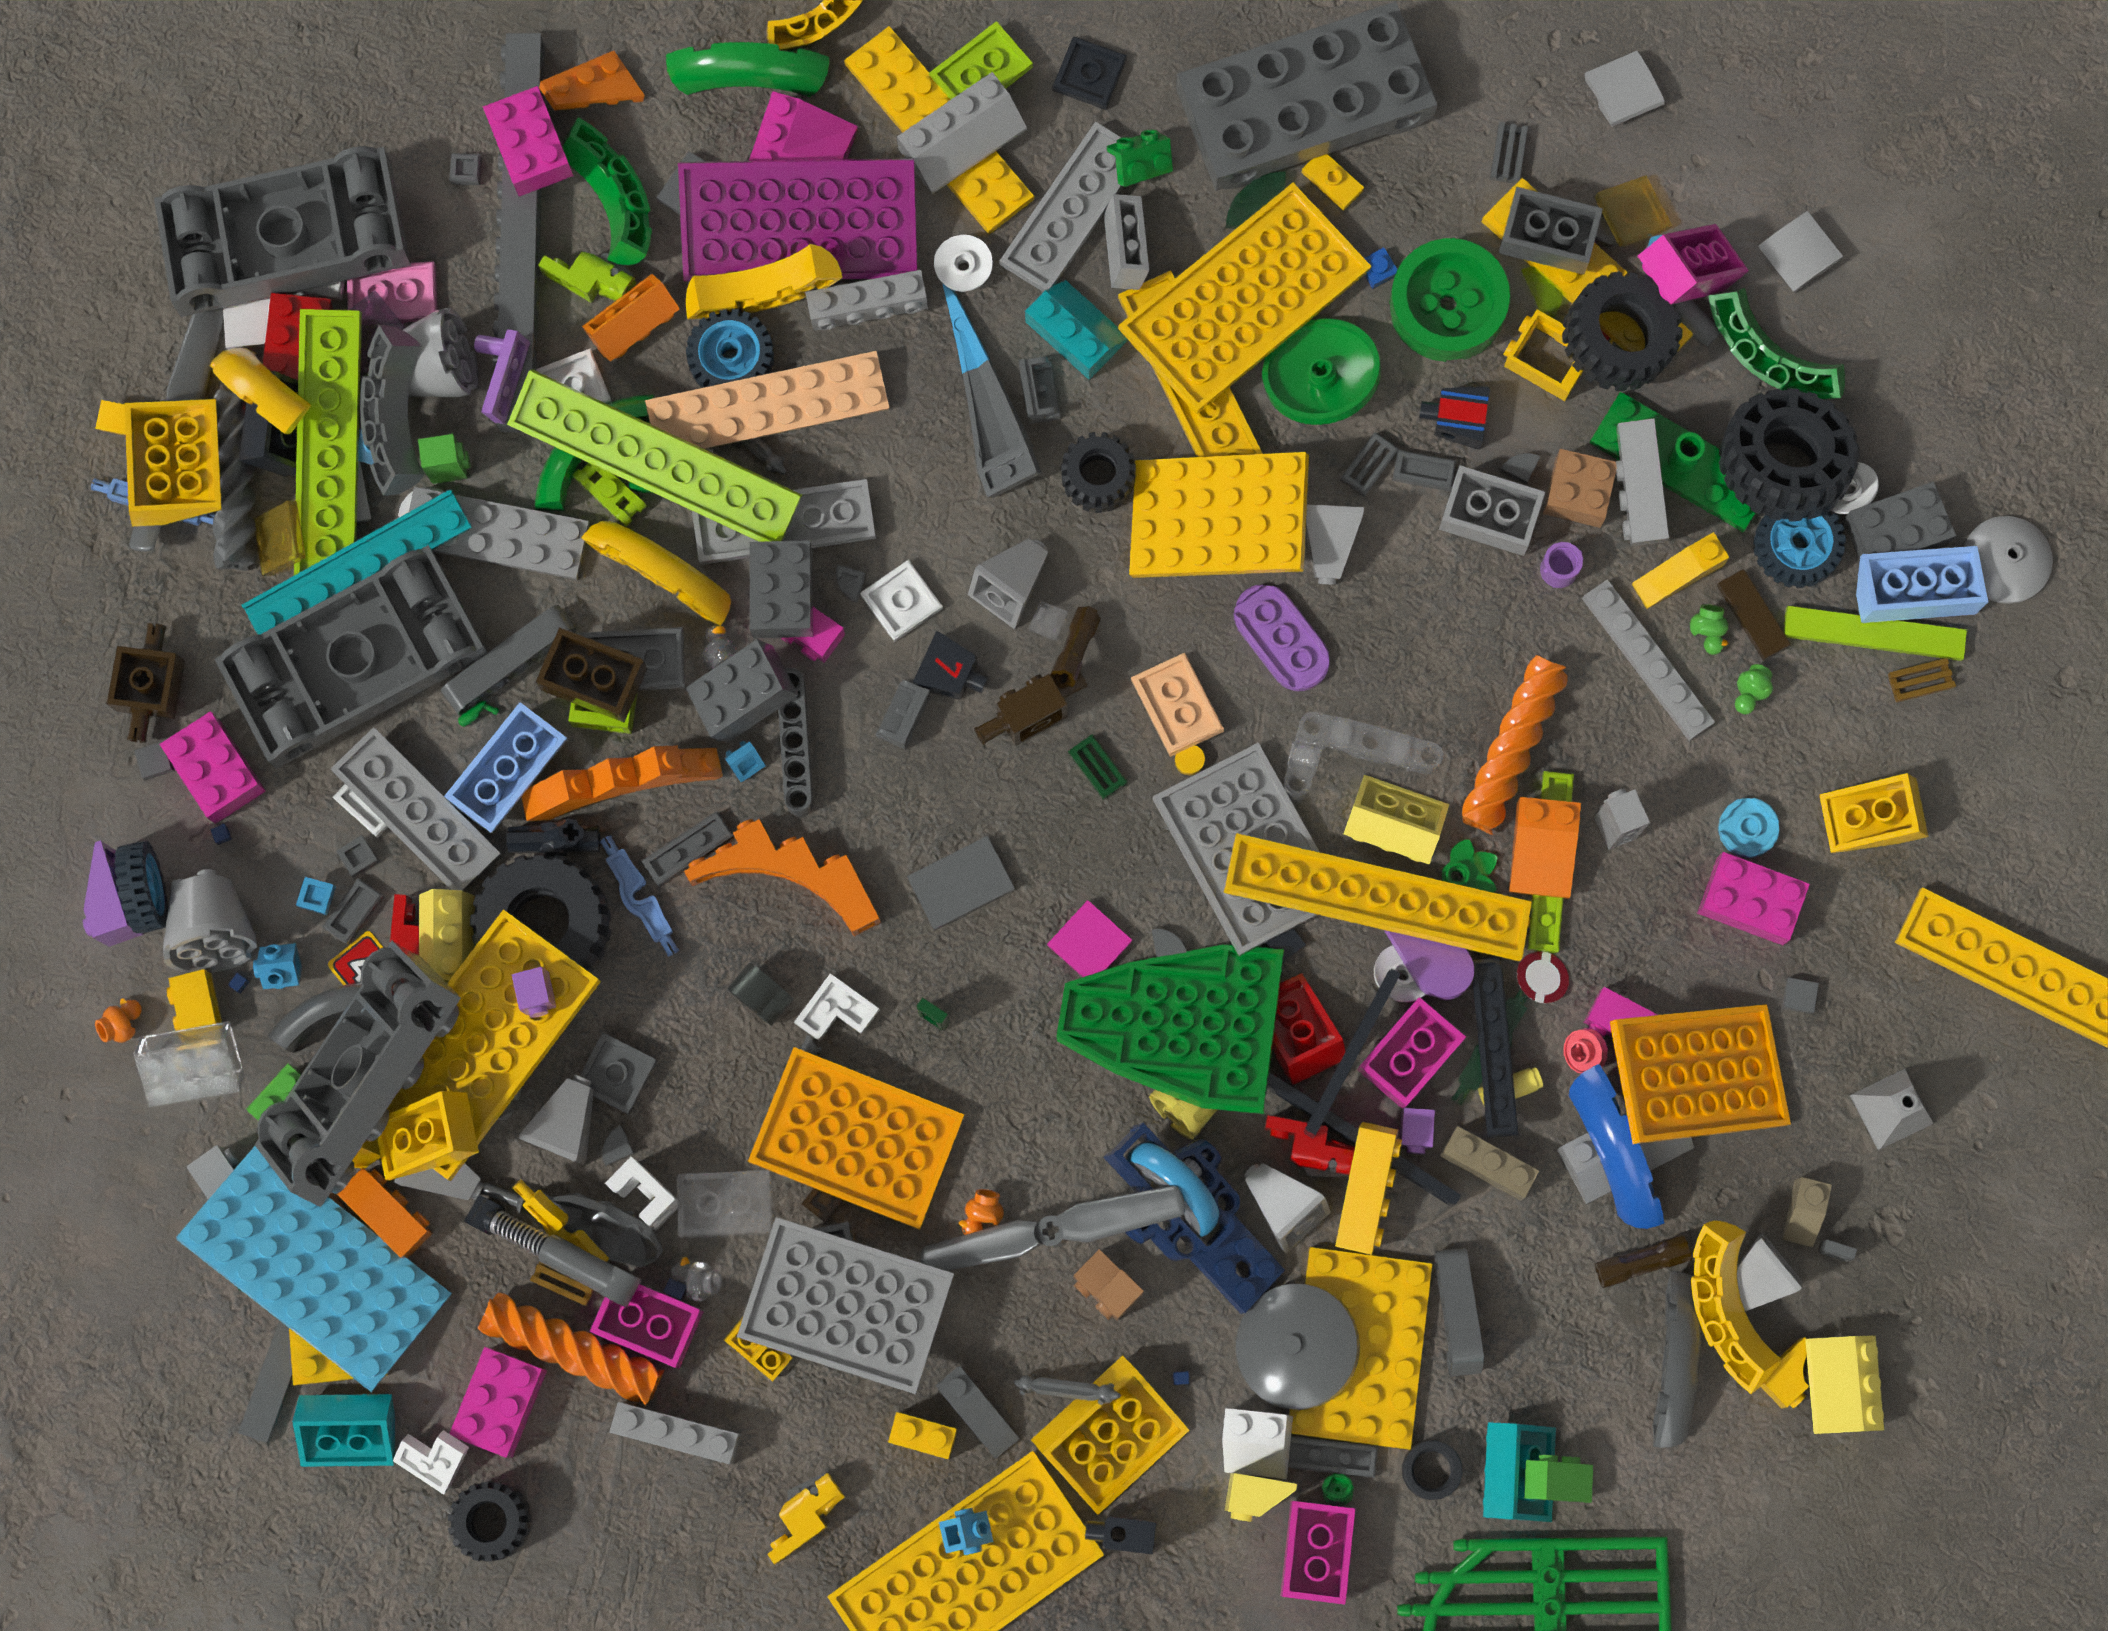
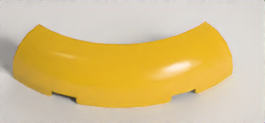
(812, 26)
(763, 286)
(255, 383)
(660, 568)
(1721, 1308)

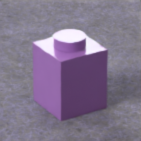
(534, 992)
(1417, 1130)

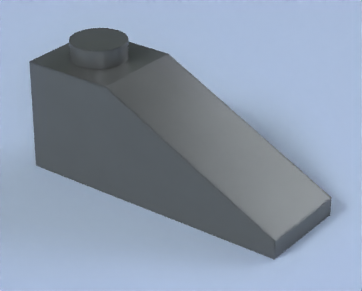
(977, 1412)

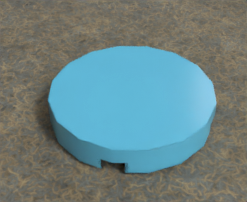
(1748, 827)

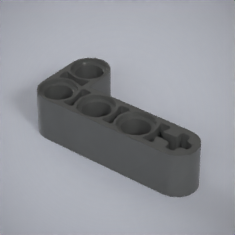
(1459, 1312)

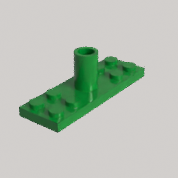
(1689, 476)

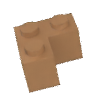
(1108, 1285)

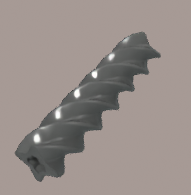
(233, 524)

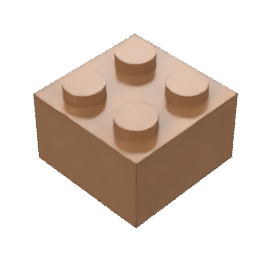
(1580, 488)

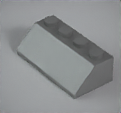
(962, 132)
(1587, 1170)

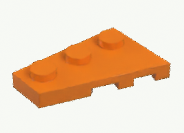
(590, 83)

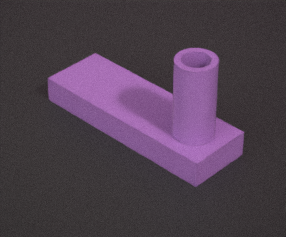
(512, 354)

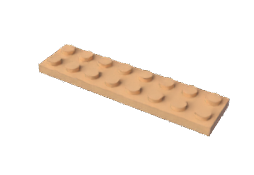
(773, 402)

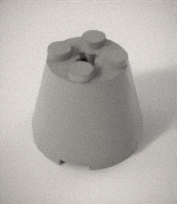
(445, 360)
(206, 925)

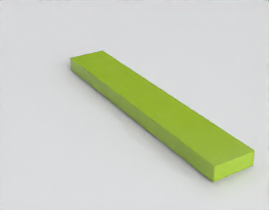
(1884, 635)
(1545, 910)

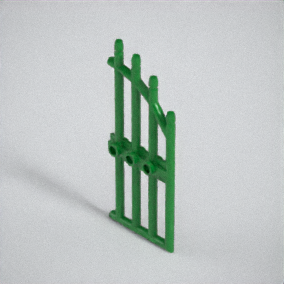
(1548, 1581)

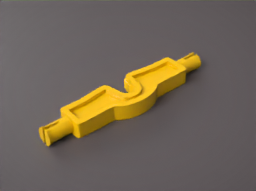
(555, 1219)

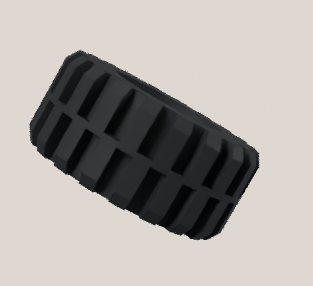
(1601, 359)

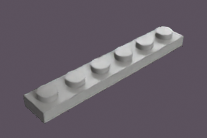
(1648, 660)

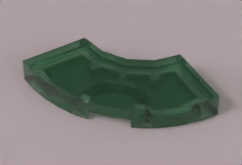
(1254, 197)

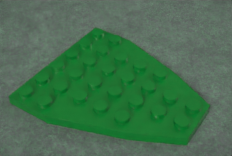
(1182, 1023)

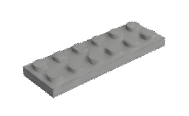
(1066, 213)
(824, 516)
(515, 536)
(416, 811)

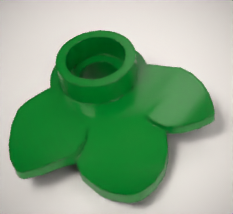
(1472, 865)

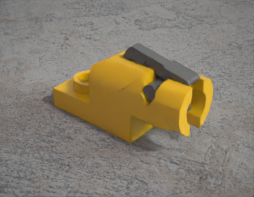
(804, 1512)

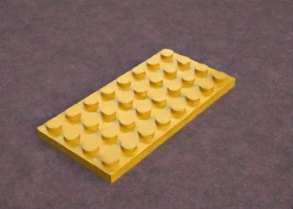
(1244, 298)
(493, 1042)
(925, 1589)

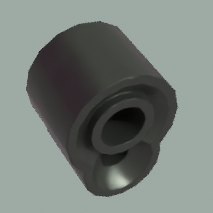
(760, 994)

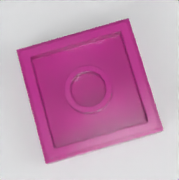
(1089, 941)

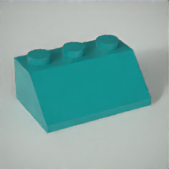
(1075, 328)
(345, 1430)
(1505, 1467)

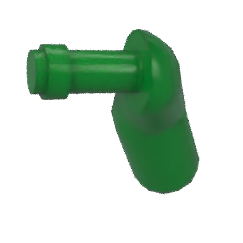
(473, 713)

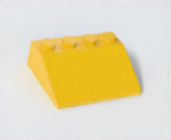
(172, 460)
(1110, 1443)

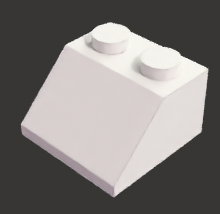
(1256, 1443)

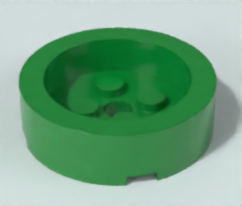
(1449, 270)

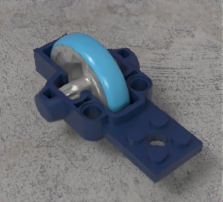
(1152, 1167)

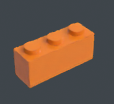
(631, 318)
(386, 1212)

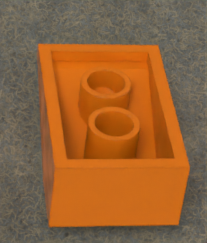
(1544, 847)

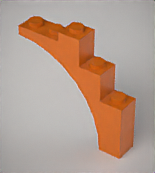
(617, 777)
(755, 854)

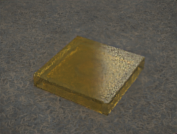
(1633, 211)
(279, 538)

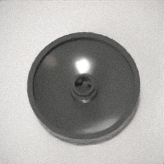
(1297, 1346)

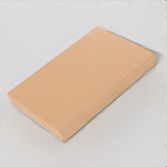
(1177, 704)

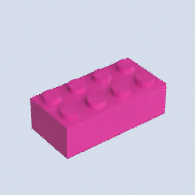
(1692, 263)

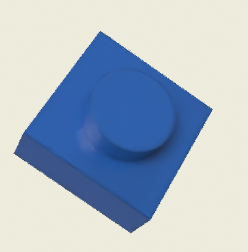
(1382, 268)

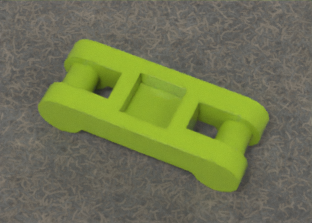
(610, 493)

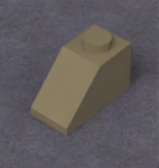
(1806, 1211)

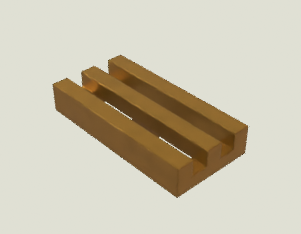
(1945, 673)
(540, 1268)

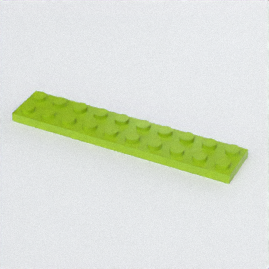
(328, 431)
(653, 459)

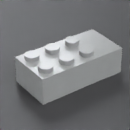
(1641, 483)

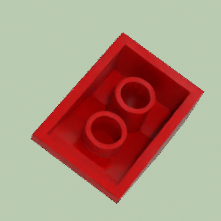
(1303, 1032)

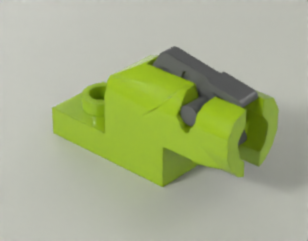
(589, 276)

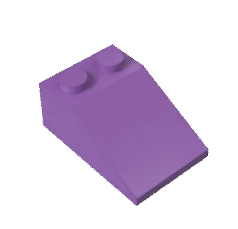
(102, 905)

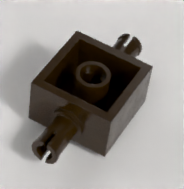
(137, 666)
(1029, 709)

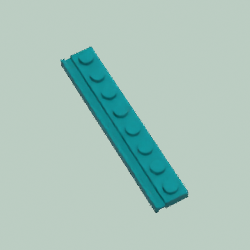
(428, 524)

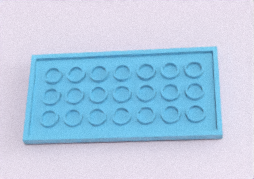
(314, 1270)

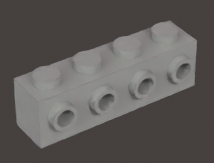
(867, 300)

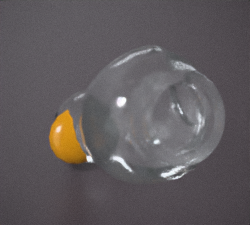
(719, 647)
(699, 1279)

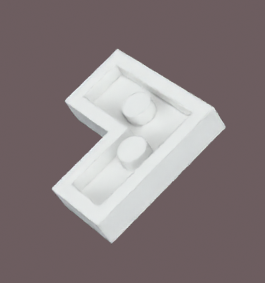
(833, 1001)
(434, 1465)

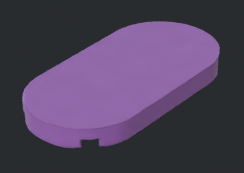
(1281, 637)
(1434, 966)

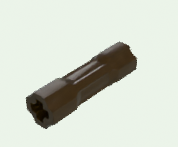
(1081, 631)
(1643, 1261)

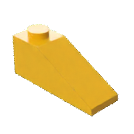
(1681, 570)

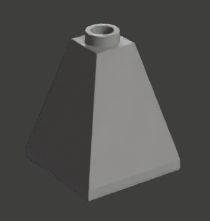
(1330, 538)
(1008, 580)
(1891, 1109)
(564, 1121)
(463, 1185)
(1286, 1204)
(1765, 1275)

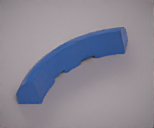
(1620, 1158)

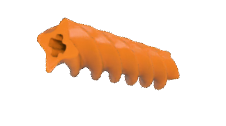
(1510, 750)
(574, 1351)

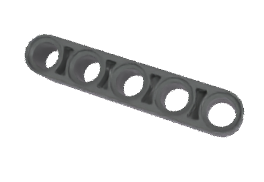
(506, 660)
(797, 756)

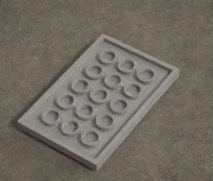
(1204, 817)
(845, 1305)

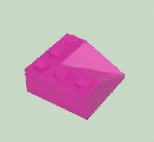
(801, 132)

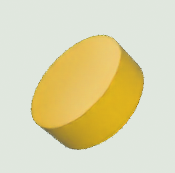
(1190, 760)

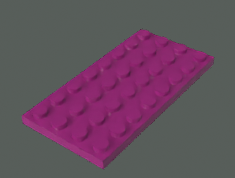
(767, 210)

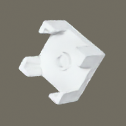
(632, 1174)

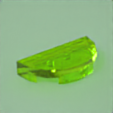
(1544, 291)

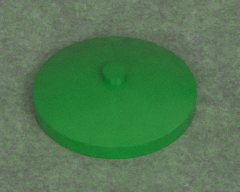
(1322, 372)

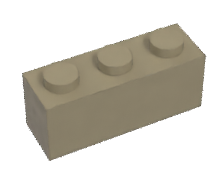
(1489, 1163)

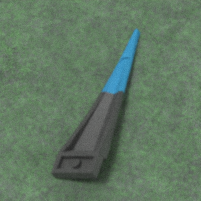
(999, 437)

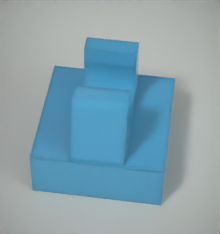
(744, 761)
(315, 895)

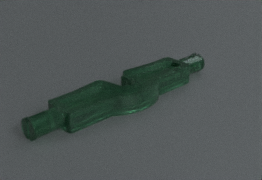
(1471, 1075)

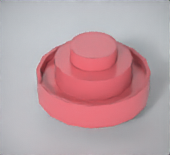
(1584, 1050)

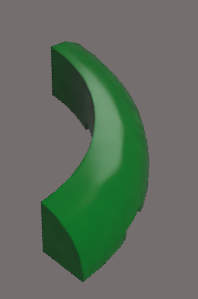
(747, 66)
(617, 189)
(1766, 358)
(561, 465)

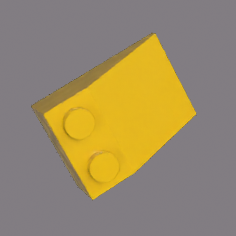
(1874, 814)
(427, 1135)

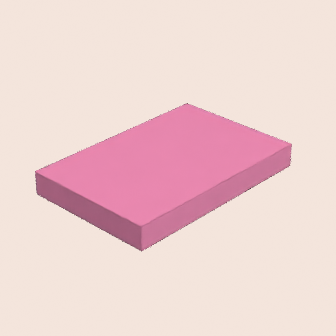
(406, 290)

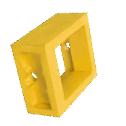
(1554, 329)

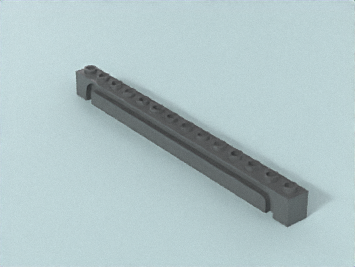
(519, 220)

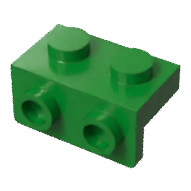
(1141, 157)

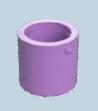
(1561, 564)

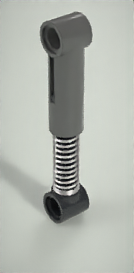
(554, 1252)

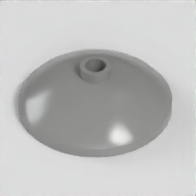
(2008, 578)

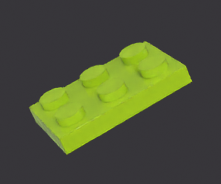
(986, 53)

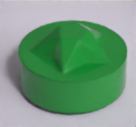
(1337, 1490)

